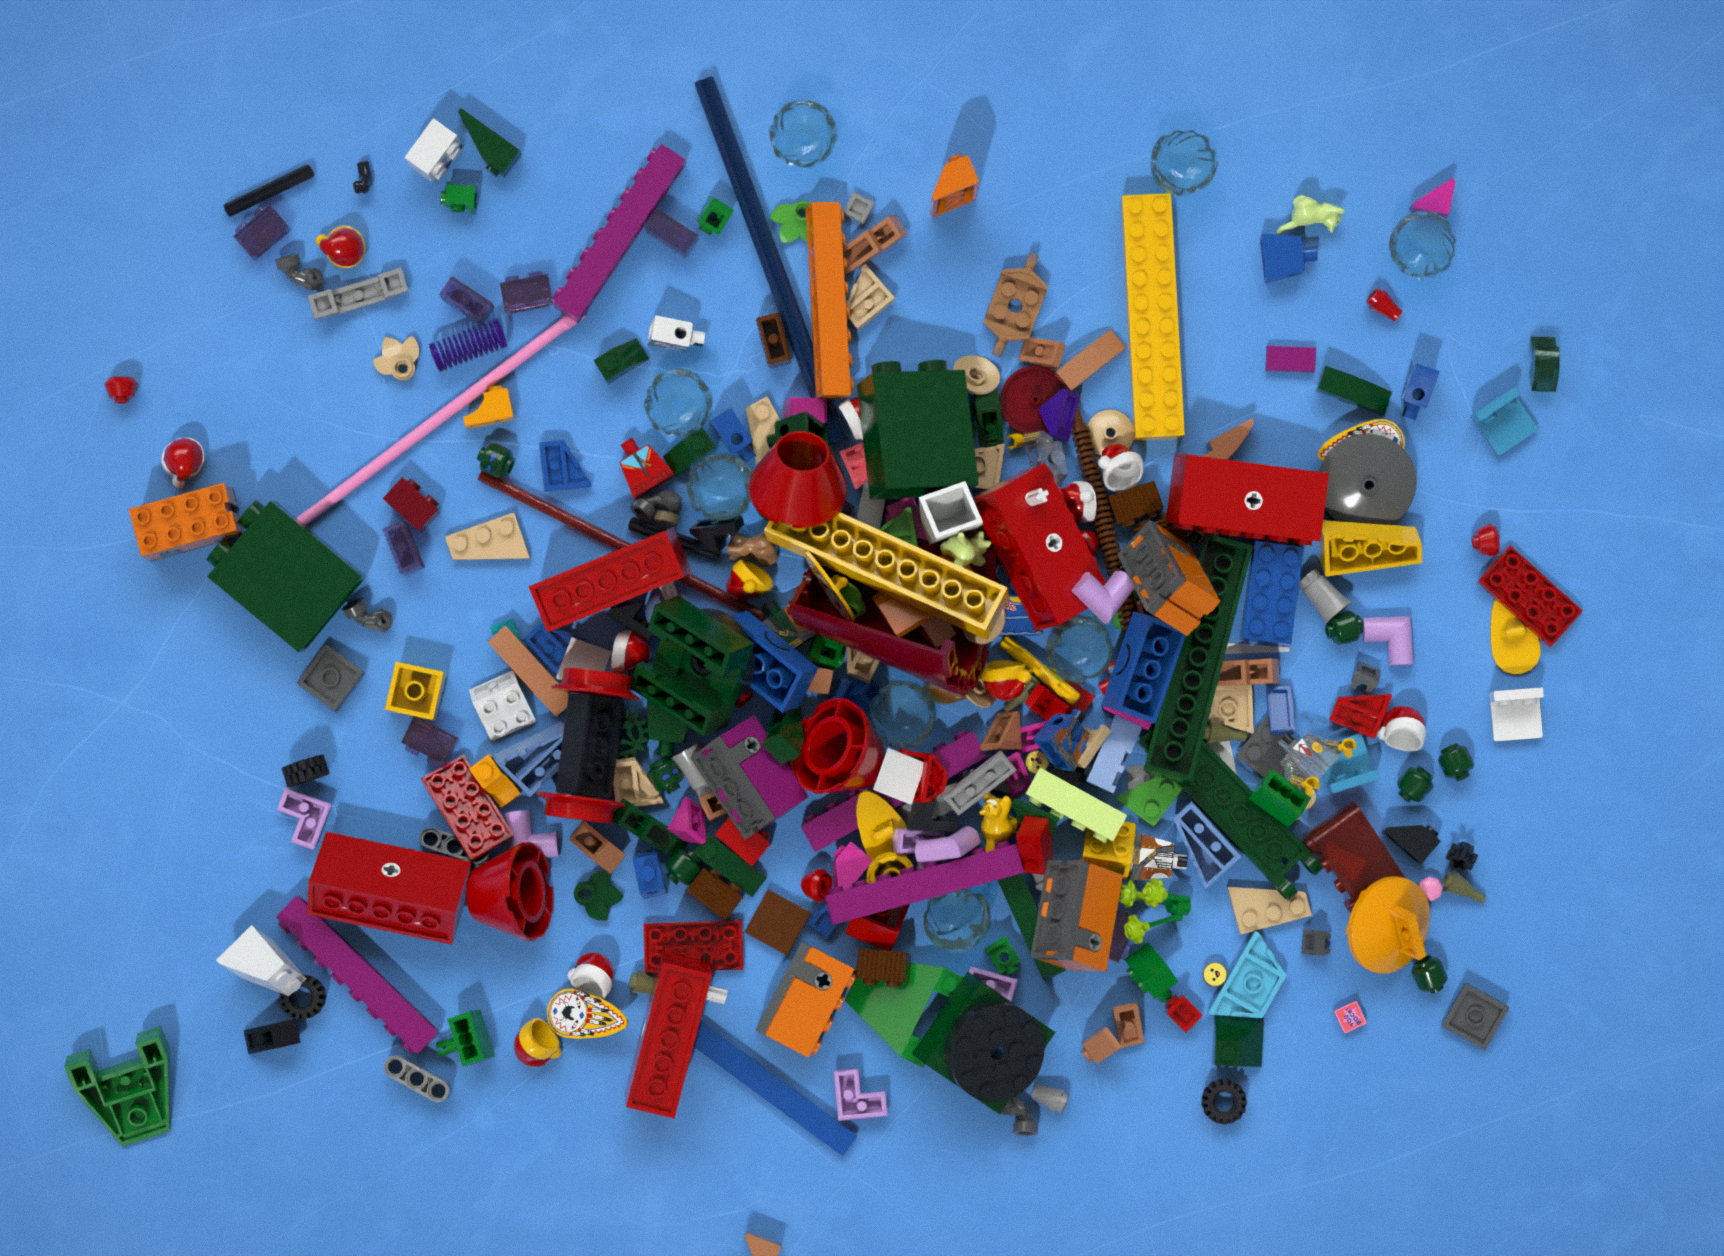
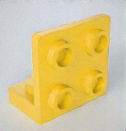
(1111, 855)

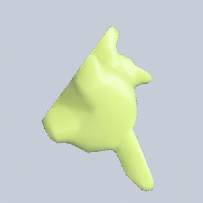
(1308, 212)
(966, 549)

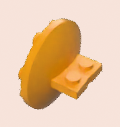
(1389, 925)

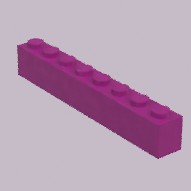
(619, 233)
(842, 820)
(923, 883)
(358, 975)

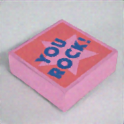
(1350, 1017)

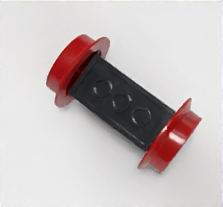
(589, 745)

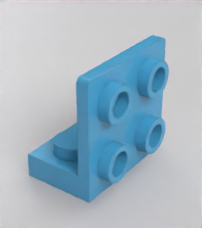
(1504, 422)
(1351, 771)

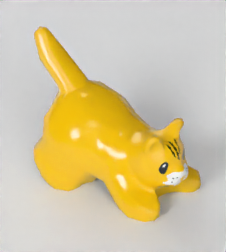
(997, 824)

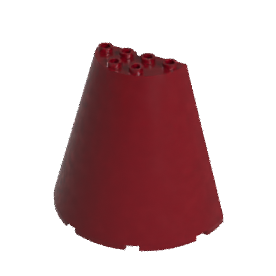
(951, 667)

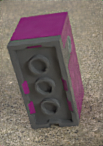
(748, 778)

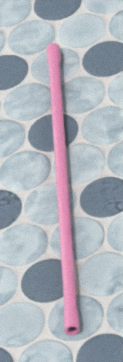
(564, 324)

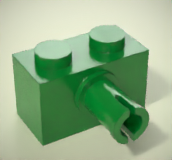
(1279, 798)
(1151, 972)
(468, 1038)

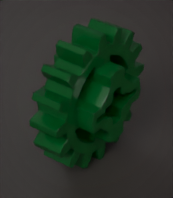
(636, 744)

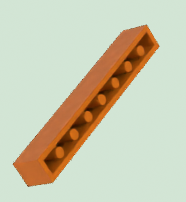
(828, 300)

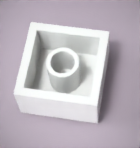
(434, 151)

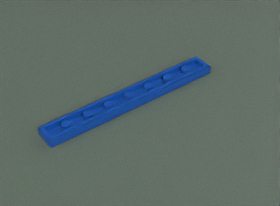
(773, 1089)

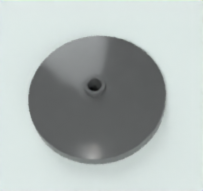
(1365, 459)

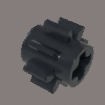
(1461, 856)

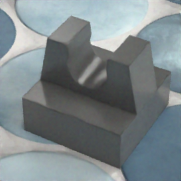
(1367, 675)
(1314, 942)

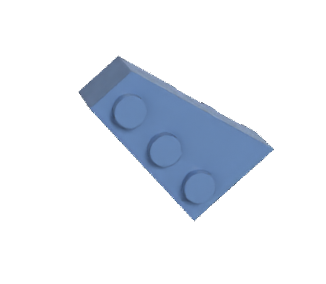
(1112, 755)
(533, 759)
(1206, 843)

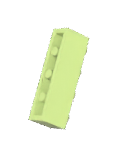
(1076, 805)

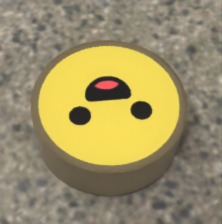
(666, 518)
(1036, 760)
(1214, 974)

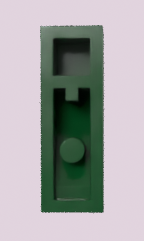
(495, 151)
(785, 735)
(730, 865)

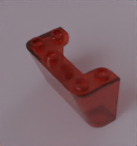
(1351, 852)

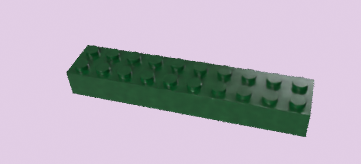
(1196, 674)

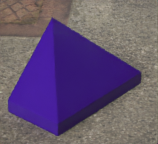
(1060, 413)

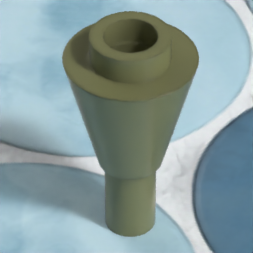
(1029, 686)
(1218, 733)
(1458, 885)
(640, 982)

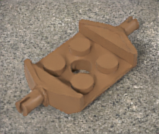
(1018, 285)

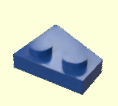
(560, 468)
(550, 645)

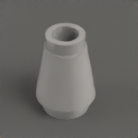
(1051, 1098)

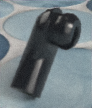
(365, 178)

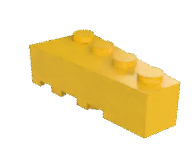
(1367, 547)

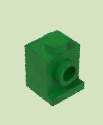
(459, 198)
(722, 213)
(832, 649)
(998, 947)

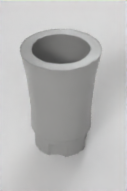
(1323, 595)
(690, 771)

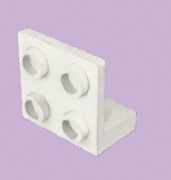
(501, 705)
(1516, 714)

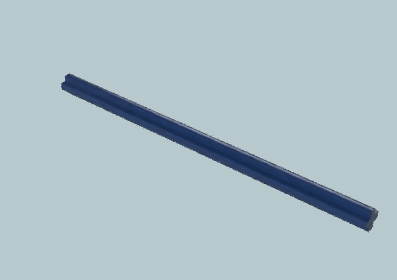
(765, 245)

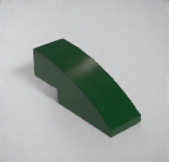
(1353, 390)
(647, 828)

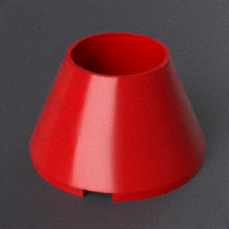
(798, 482)
(838, 749)
(513, 892)

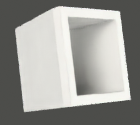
(948, 513)
(262, 962)

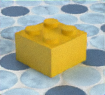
(415, 691)

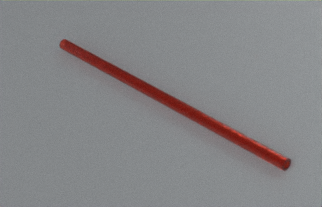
(609, 539)

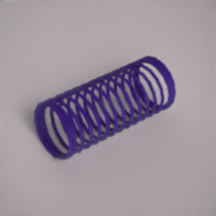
(502, 343)

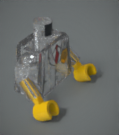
(1042, 450)
(1311, 759)

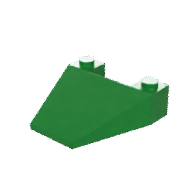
(896, 1011)
(129, 1096)

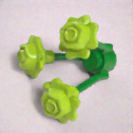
(1152, 894)

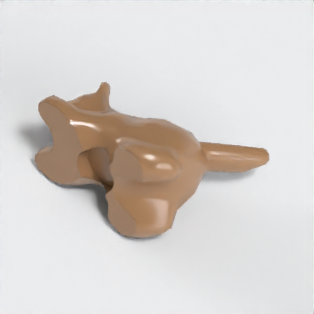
(752, 547)

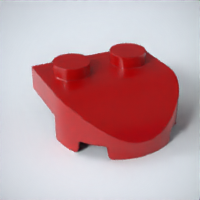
(933, 776)

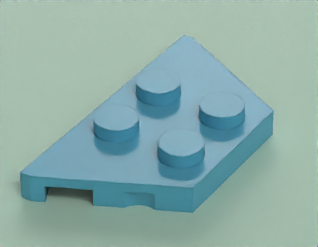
(1250, 983)

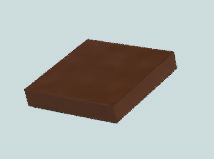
(777, 922)

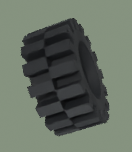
(305, 770)
(313, 1007)
(1237, 1109)

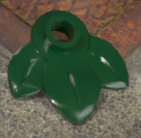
(601, 895)

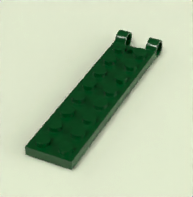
(1248, 826)

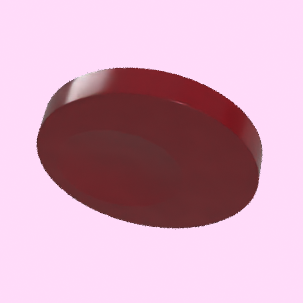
(1024, 394)

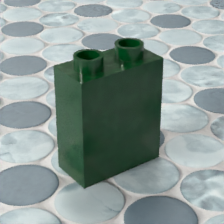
(916, 430)
(284, 574)

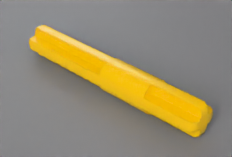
(1040, 670)

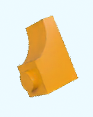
(494, 409)
(495, 780)

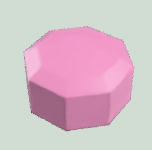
(1431, 888)

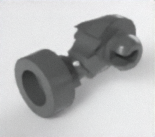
(307, 278)
(645, 507)
(376, 620)
(1025, 1124)

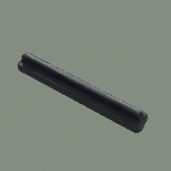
(268, 190)
(687, 543)

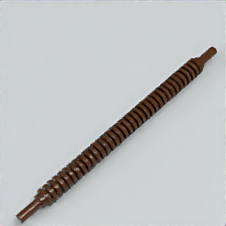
(1102, 516)

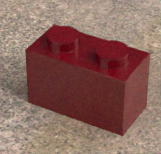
(412, 504)

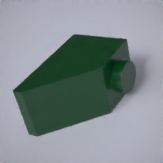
(621, 360)
(988, 419)
(689, 451)

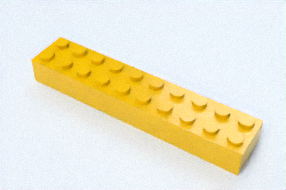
(1152, 317)
(898, 570)

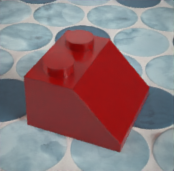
(878, 928)

